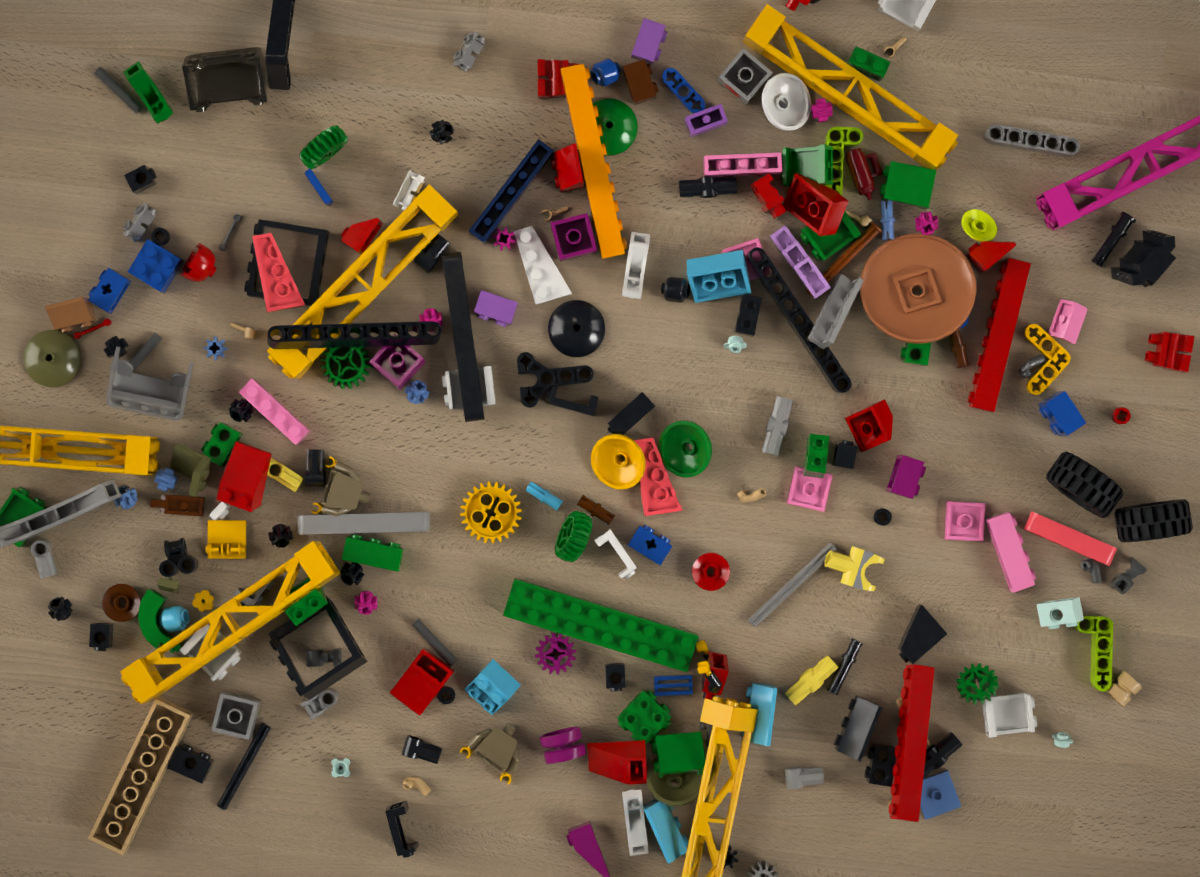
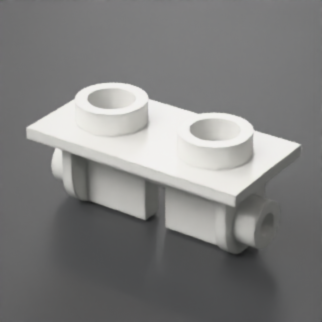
(408, 190)

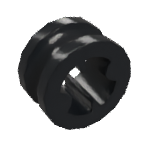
(156, 240)
(877, 520)
(447, 701)

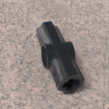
(708, 187)
(938, 753)

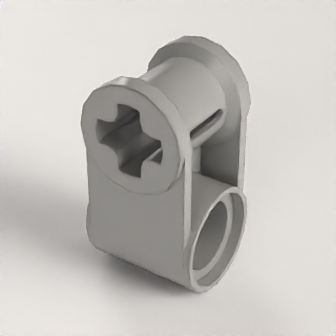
(318, 704)

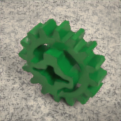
(968, 686)

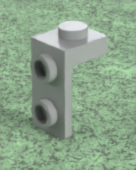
(257, 600)

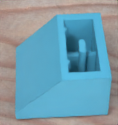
(492, 687)

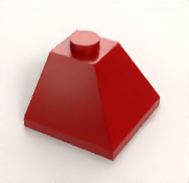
(361, 234)
(988, 253)
(871, 425)

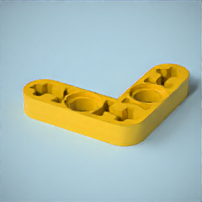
(1051, 355)

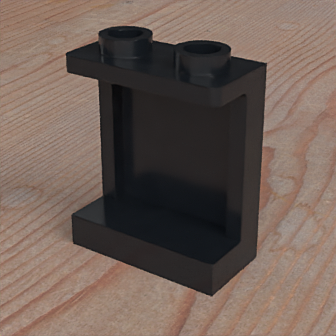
(588, 410)
(393, 812)

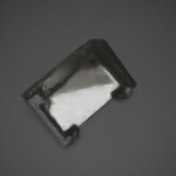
(225, 77)

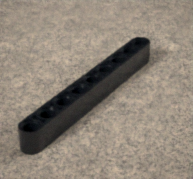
(790, 315)
(463, 336)
(347, 340)

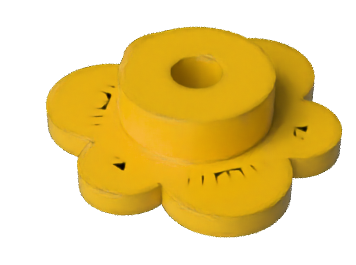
(198, 603)

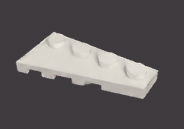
(541, 271)

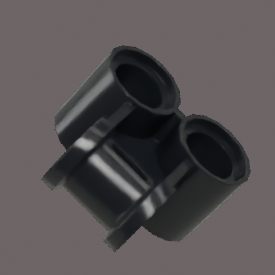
(177, 558)

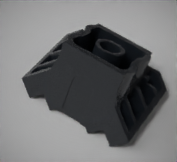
(1146, 259)

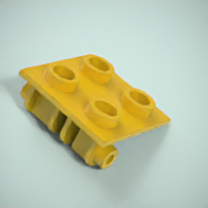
(226, 539)

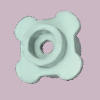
(735, 344)
(1062, 739)
(343, 772)

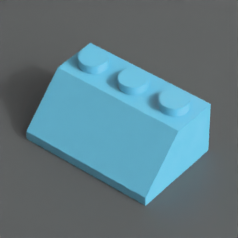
(718, 276)
(763, 698)
(666, 829)

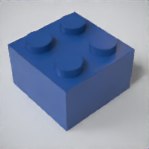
(155, 266)
(1061, 414)

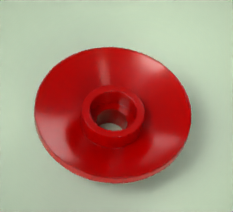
(716, 580)

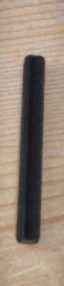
(243, 766)

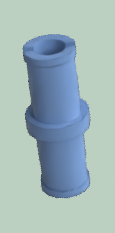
(887, 220)

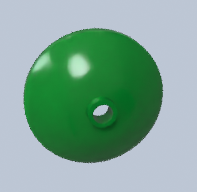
(624, 127)
(676, 452)

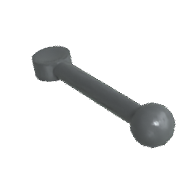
(237, 218)

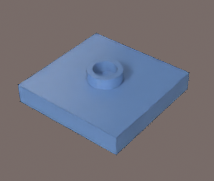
(938, 795)

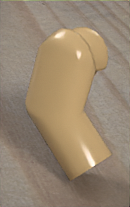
(752, 497)
(416, 783)

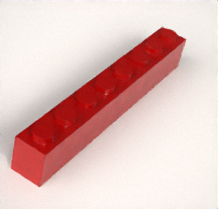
(999, 335)
(912, 743)

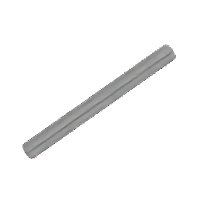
(791, 586)

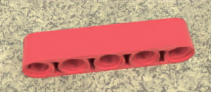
(1070, 538)

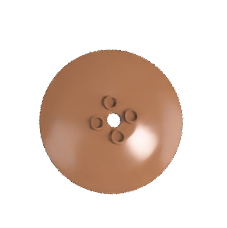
(922, 263)

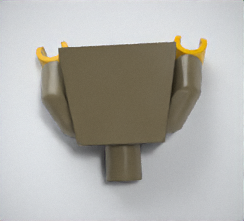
(342, 491)
(497, 749)

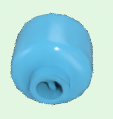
(174, 618)

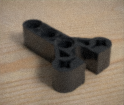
(538, 369)

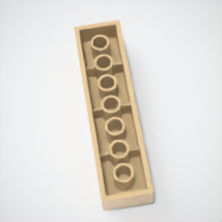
(140, 775)

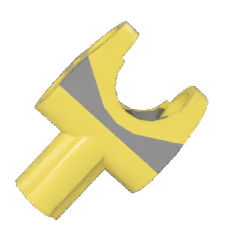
(853, 566)

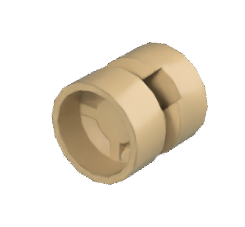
(1124, 688)

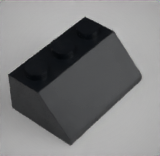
(857, 727)

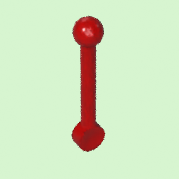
(107, 322)

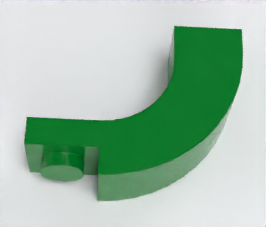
(148, 92)
(149, 620)

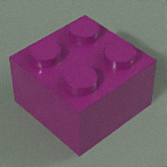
(573, 237)
(397, 364)
(906, 476)

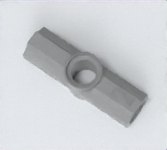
(777, 425)

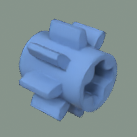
(212, 344)
(416, 392)
(166, 479)
(128, 497)

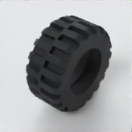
(1084, 484)
(1153, 520)

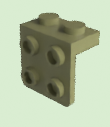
(191, 465)

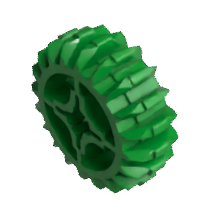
(323, 147)
(361, 370)
(573, 536)

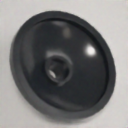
(572, 342)

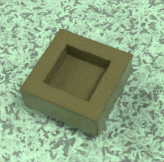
(169, 584)

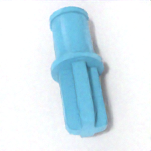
(544, 495)

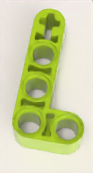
(838, 146)
(1097, 653)

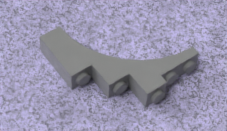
(59, 513)

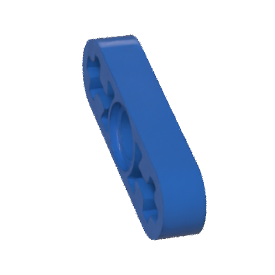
(697, 98)

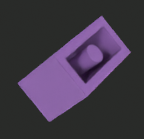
(648, 41)
(706, 120)
(496, 308)

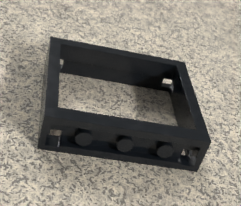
(318, 263)
(334, 675)

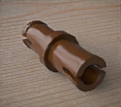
(958, 349)
(595, 509)

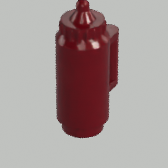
(861, 173)

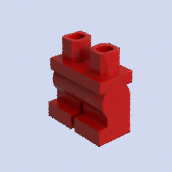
(551, 70)
(768, 196)
(1167, 351)

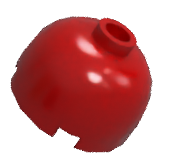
(199, 264)

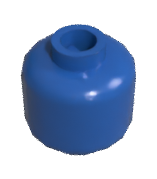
(605, 72)

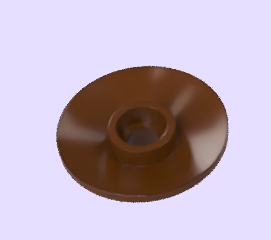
(112, 606)

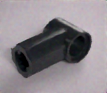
(429, 256)
(315, 474)
(416, 748)

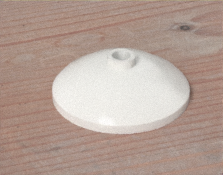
(793, 100)

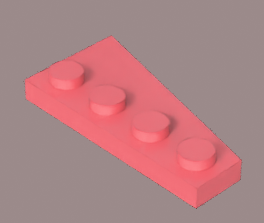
(276, 281)
(655, 487)

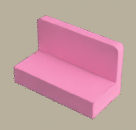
(1068, 321)

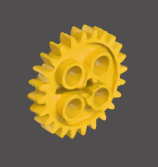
(475, 504)

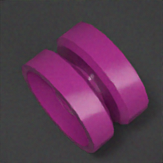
(563, 745)

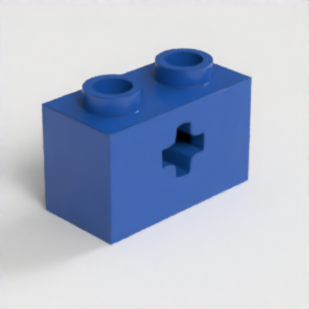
(117, 284)
(655, 554)

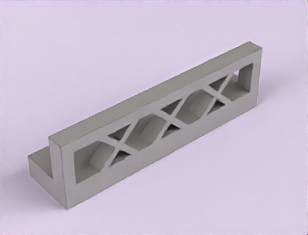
(834, 311)

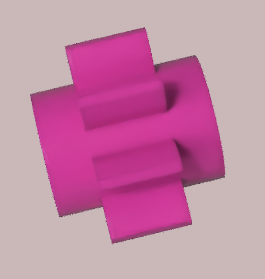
(821, 110)
(926, 223)
(502, 244)
(431, 315)
(365, 602)

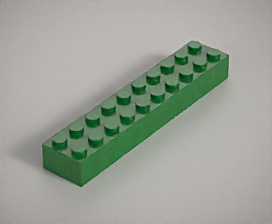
(600, 625)

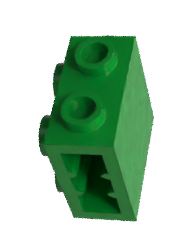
(644, 717)

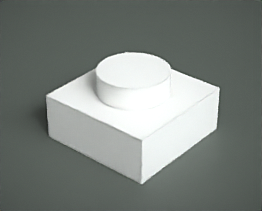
(220, 511)

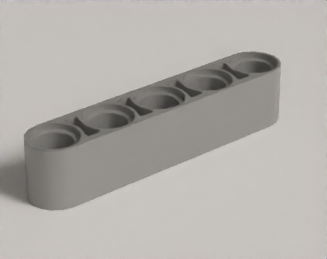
(1041, 140)

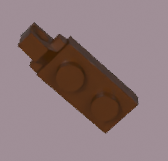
(180, 505)

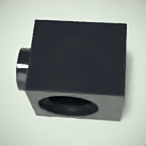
(132, 179)
(845, 454)
(107, 630)
(612, 668)

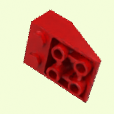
(422, 681)
(619, 761)

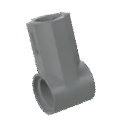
(45, 560)
(798, 777)

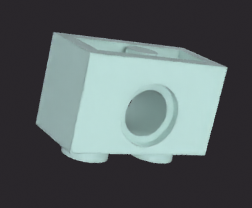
(1069, 607)

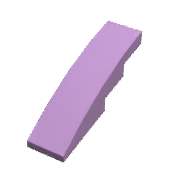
(800, 261)

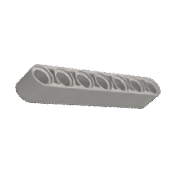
(364, 523)

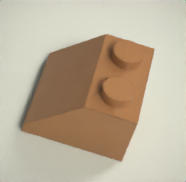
(71, 314)

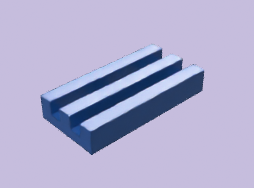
(318, 187)
(672, 685)

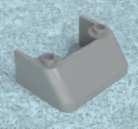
(147, 393)

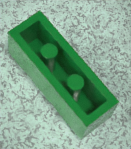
(373, 553)

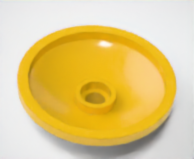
(610, 466)

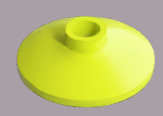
(979, 225)

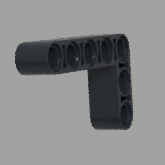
(278, 44)

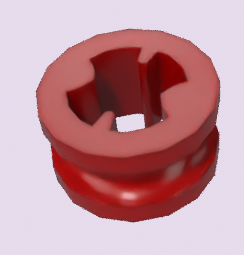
(1125, 419)

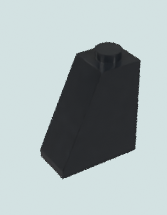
(630, 415)
(920, 635)

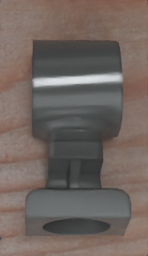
(1123, 581)
(318, 657)

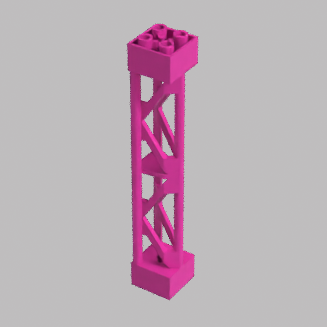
(1059, 206)

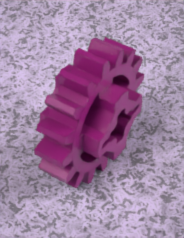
(556, 661)

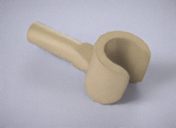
(895, 46)
(554, 212)
(864, 221)
(250, 333)

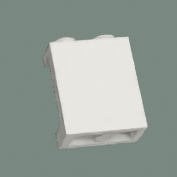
(908, 12)
(454, 397)
(609, 535)
(217, 667)
(1009, 714)

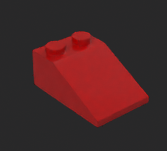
(568, 169)
(815, 205)
(244, 477)

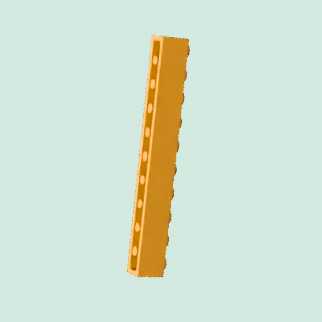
(592, 160)

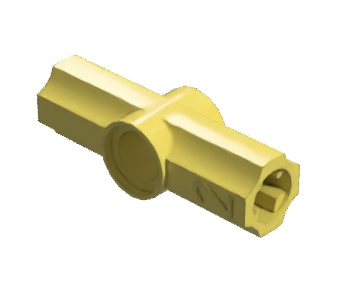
(286, 476)
(811, 680)

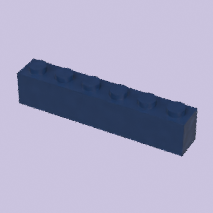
(511, 191)

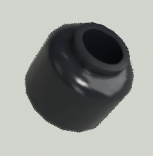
(675, 289)

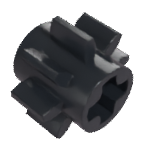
(442, 131)
(111, 346)
(240, 410)
(280, 535)
(352, 573)
(60, 608)
(732, 858)

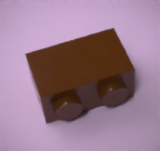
(640, 82)

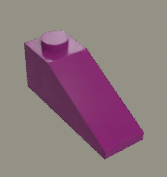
(586, 844)

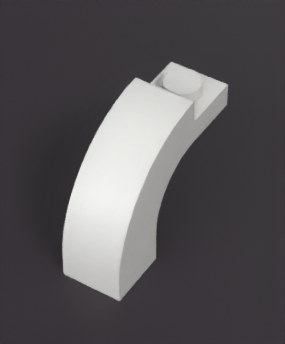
(636, 265)
(635, 822)

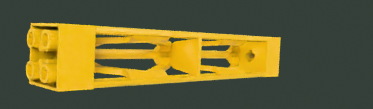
(934, 148)
(433, 205)
(136, 454)
(146, 680)
(723, 716)

